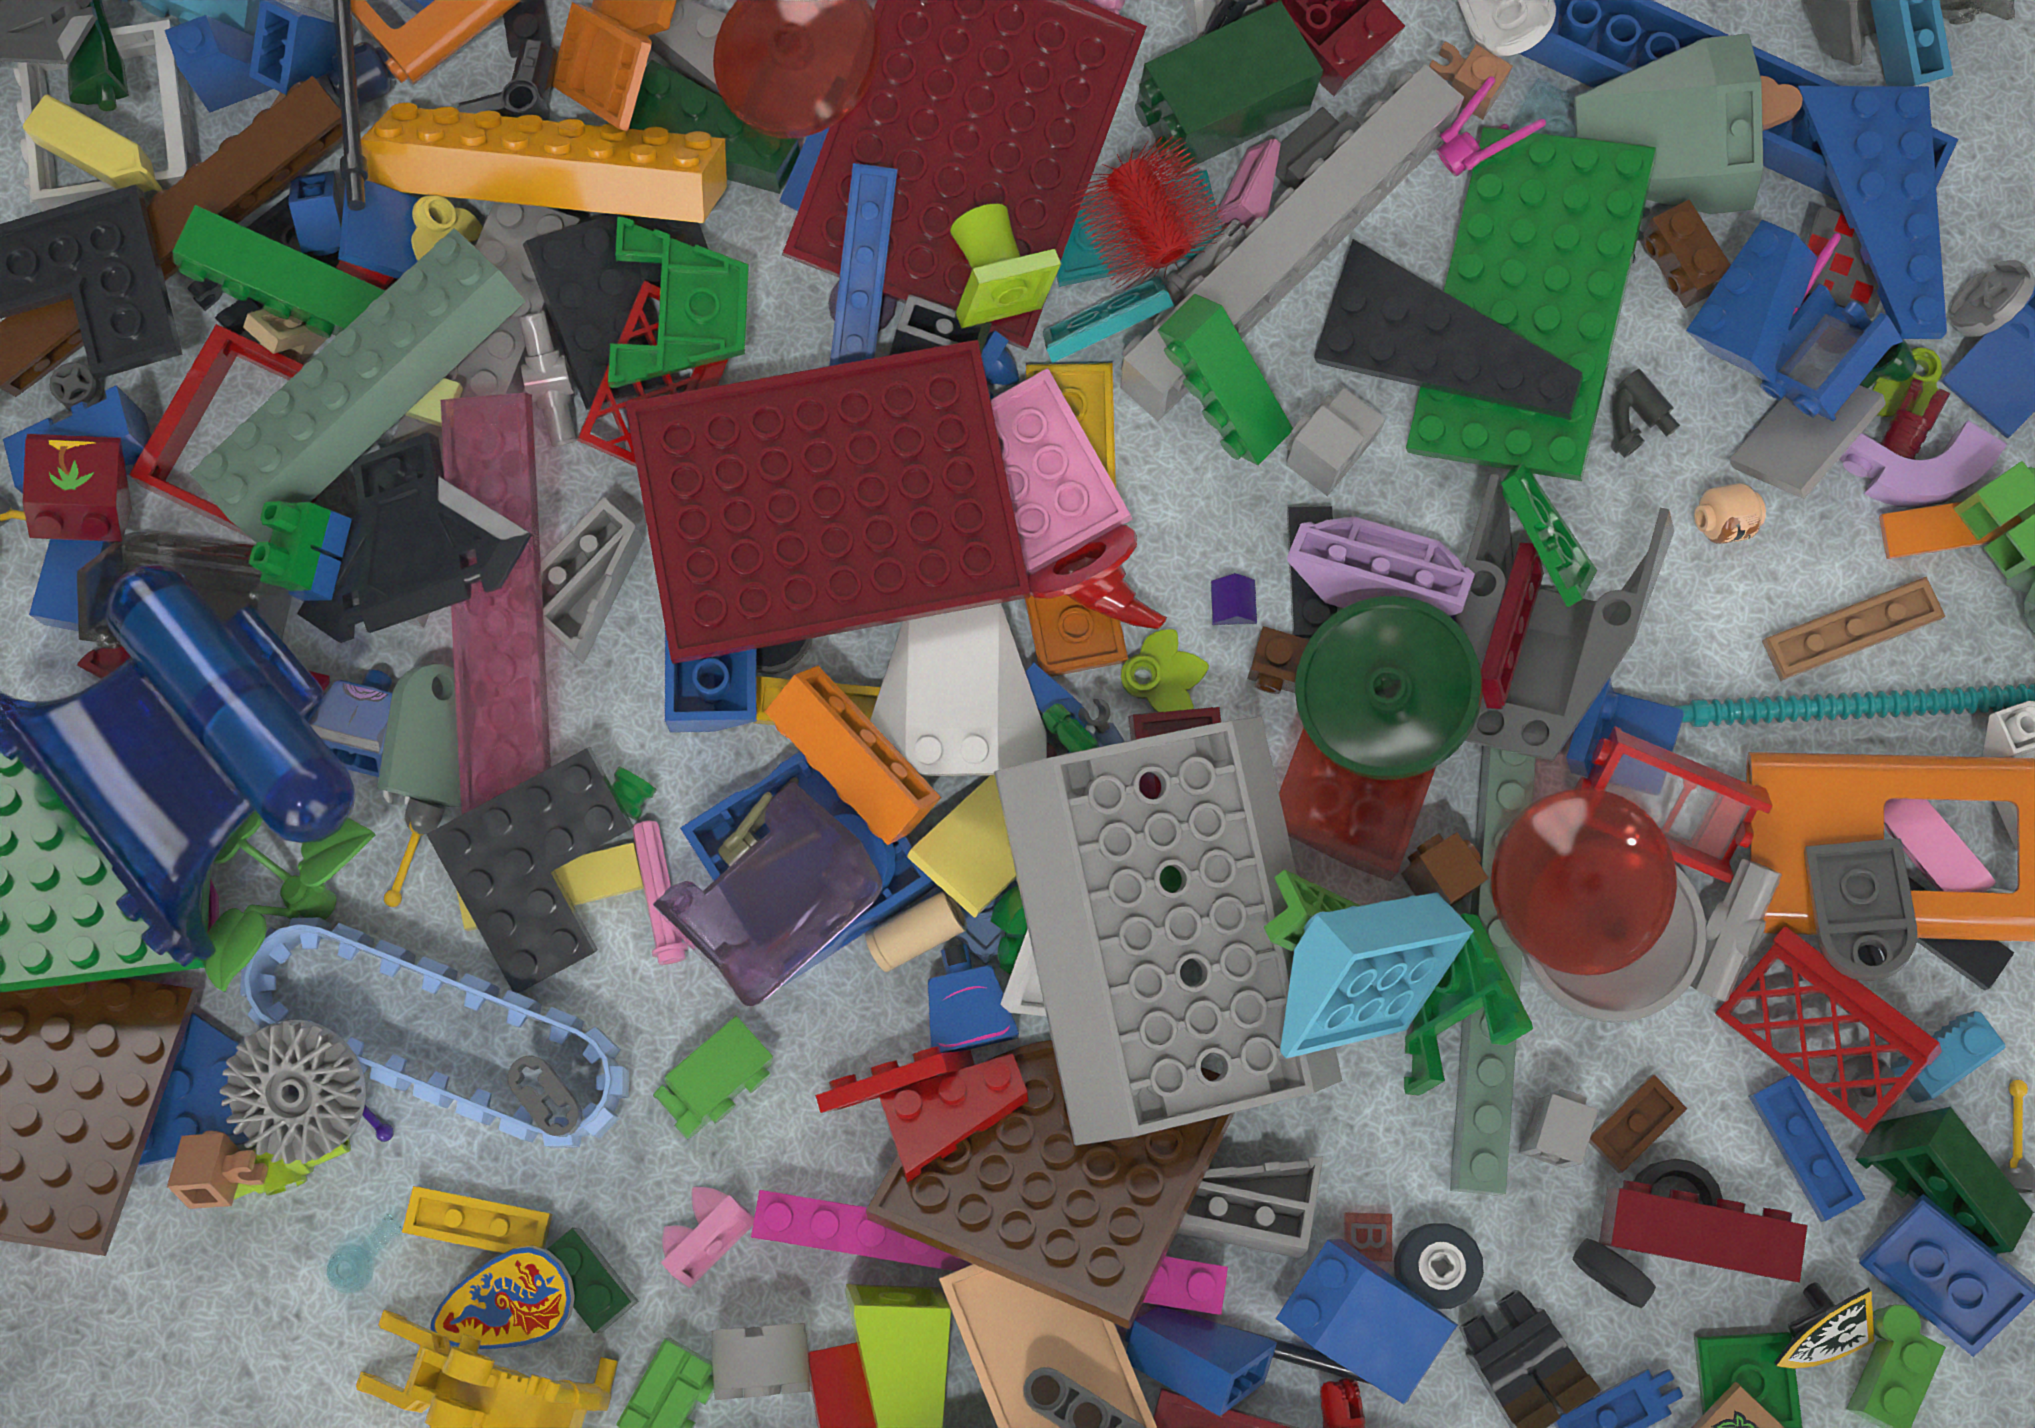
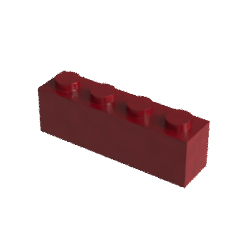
(1703, 1233)

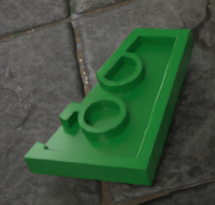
(1550, 535)

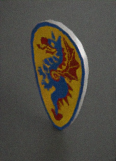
(509, 1301)

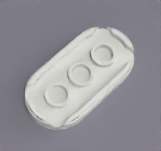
(1508, 25)

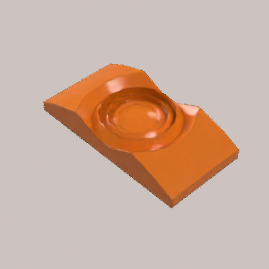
(601, 64)

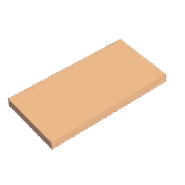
(1020, 1330)

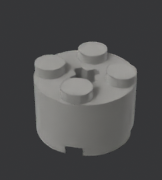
(760, 1361)

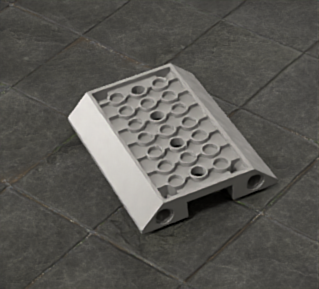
(1116, 940)

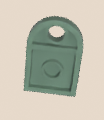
(422, 739)

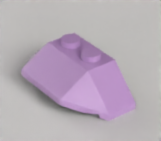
(1365, 560)

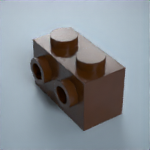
(1685, 253)
(1445, 868)

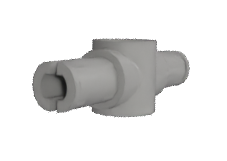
(547, 378)

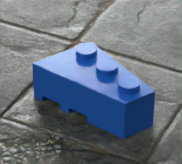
(1755, 301)
(109, 418)

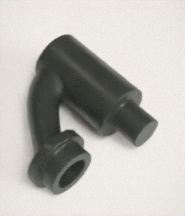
(1648, 403)

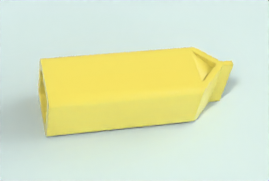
(90, 145)

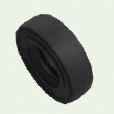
(1614, 1273)

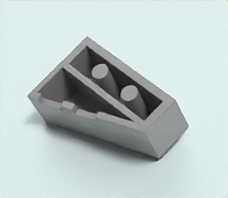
(691, 42)
(586, 575)
(1257, 1206)

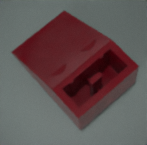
(1344, 35)

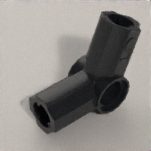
(528, 85)

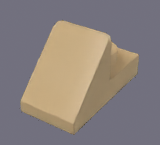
(282, 335)

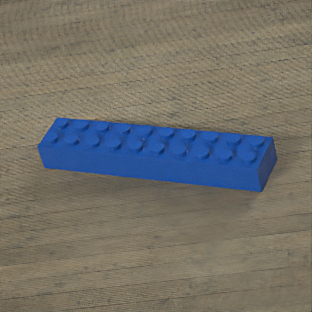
(1612, 37)

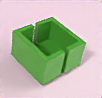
(1995, 505)

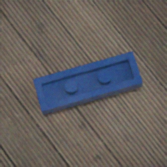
(1807, 1148)

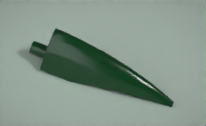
(97, 68)

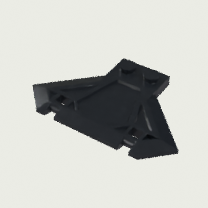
(413, 543)

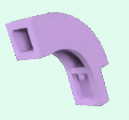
(1928, 481)

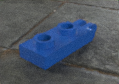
(1628, 1404)

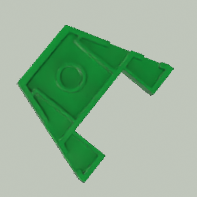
(698, 310)
(1470, 983)

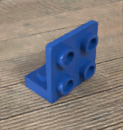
(1635, 716)

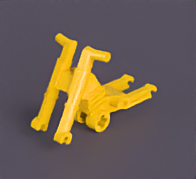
(476, 1393)

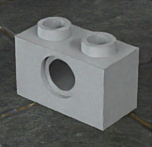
(1559, 1129)

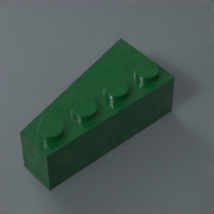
(686, 107)

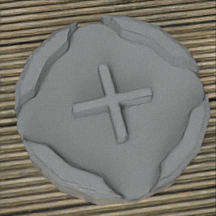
(1992, 299)

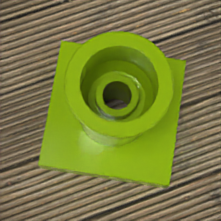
(1000, 278)

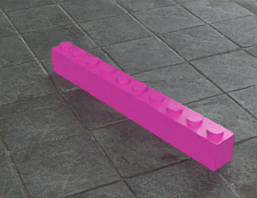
(848, 1230)

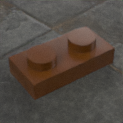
(1636, 1123)

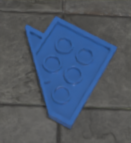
(193, 1093)

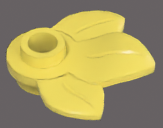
(446, 218)

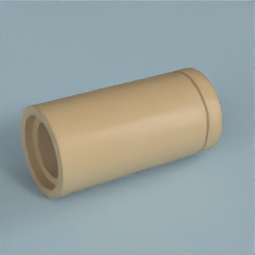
(915, 931)

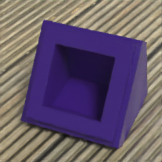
(1233, 600)

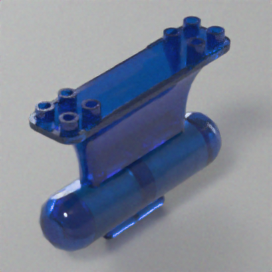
(182, 750)

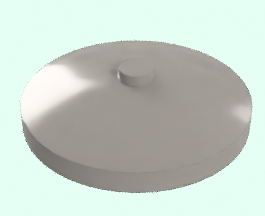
(1647, 983)

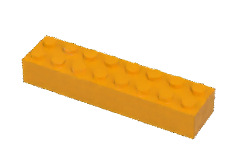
(546, 162)

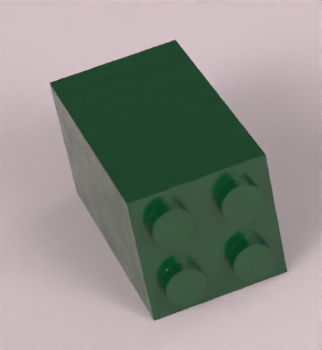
(1228, 86)

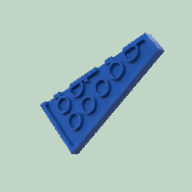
(1886, 184)

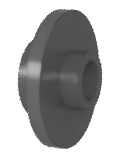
(1863, 1099)

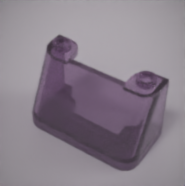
(777, 899)

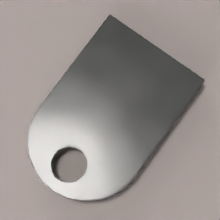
(1862, 900)

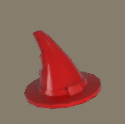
(1096, 580)

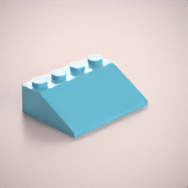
(1368, 970)

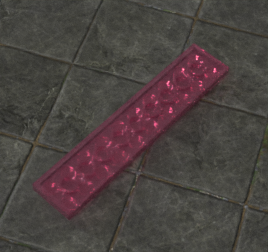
(501, 631)

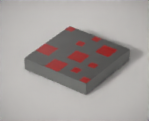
(1845, 270)

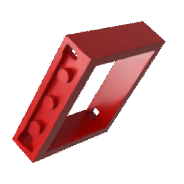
(189, 407)

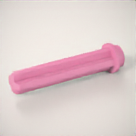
(655, 882)

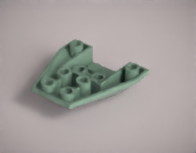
(1698, 113)

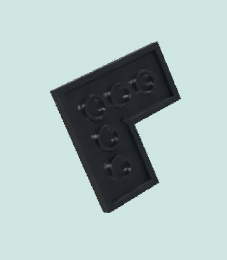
(110, 266)
(594, 293)
(507, 861)

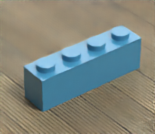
(1911, 41)

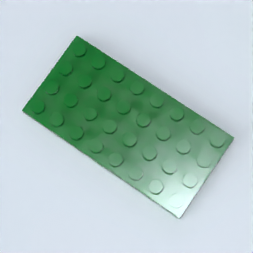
(1550, 259)

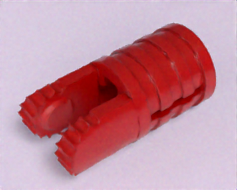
(1342, 1404)

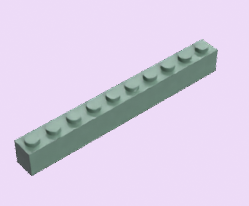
(1484, 1067)

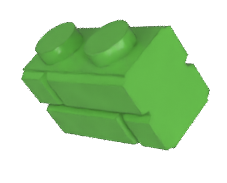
(669, 1389)

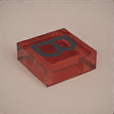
(1370, 1234)

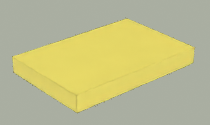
(969, 850)

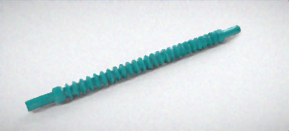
(1700, 712)

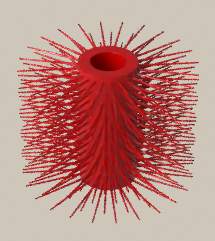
(1149, 213)

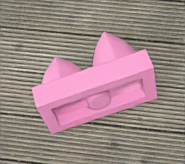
(720, 1226)

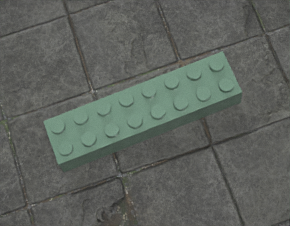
(359, 384)

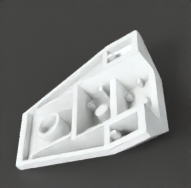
(959, 696)

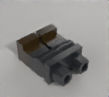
(1522, 1349)

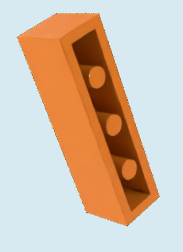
(852, 754)

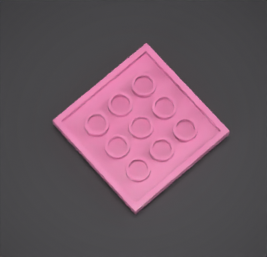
(1052, 473)

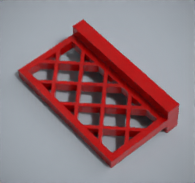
(700, 377)
(1852, 997)

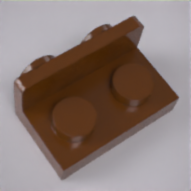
(1276, 661)

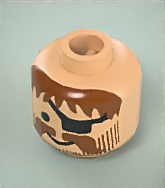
(1730, 513)

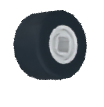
(1421, 1263)

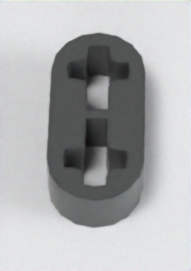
(536, 1104)

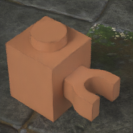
(1471, 73)
(210, 1170)

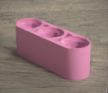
(1935, 847)

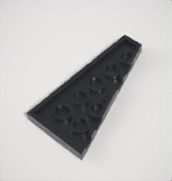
(1416, 334)

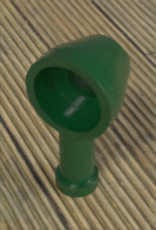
(1895, 365)

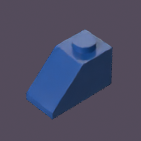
(316, 213)

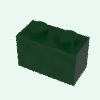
(597, 1288)

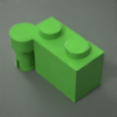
(713, 1077)
(1896, 1370)

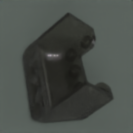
(213, 567)

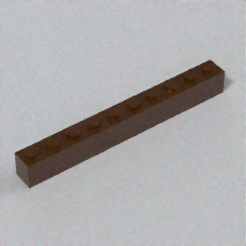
(228, 183)

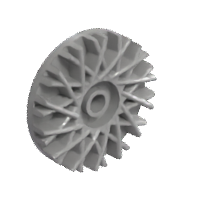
(294, 1090)

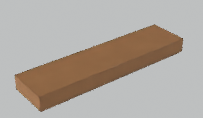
(1853, 628)

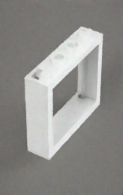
(131, 42)

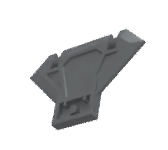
(43, 30)

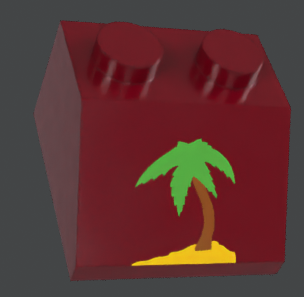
(75, 488)

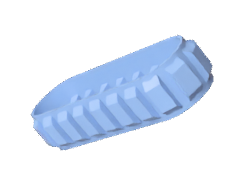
(259, 981)

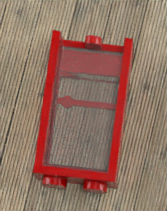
(1692, 804)

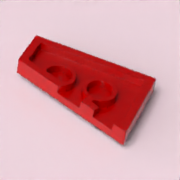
(889, 1076)
(946, 1109)

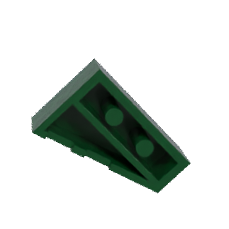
(1945, 1162)

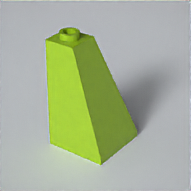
(902, 1351)

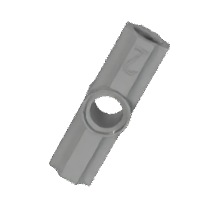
(1735, 929)

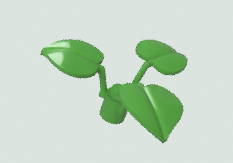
(241, 934)

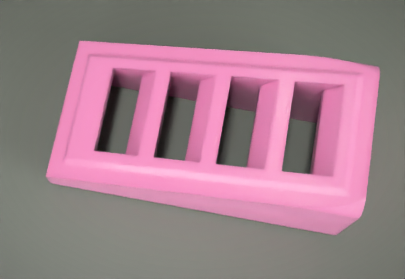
(1252, 185)

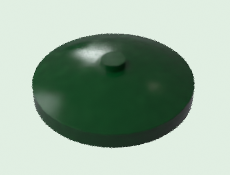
(1389, 687)

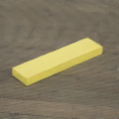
(591, 877)

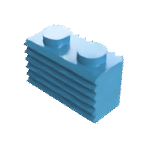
(1964, 1047)

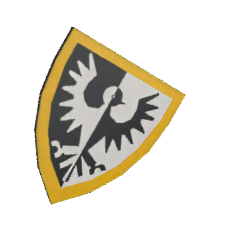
(1828, 1330)

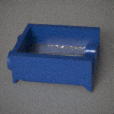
(1829, 354)

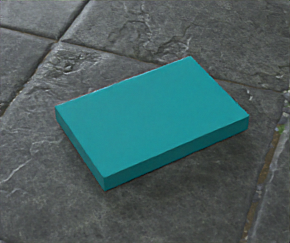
(1106, 318)

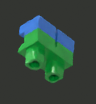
(301, 548)

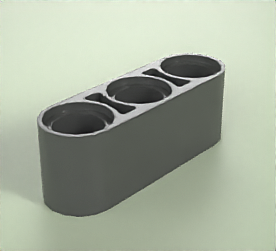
(1069, 1397)

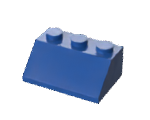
(711, 692)

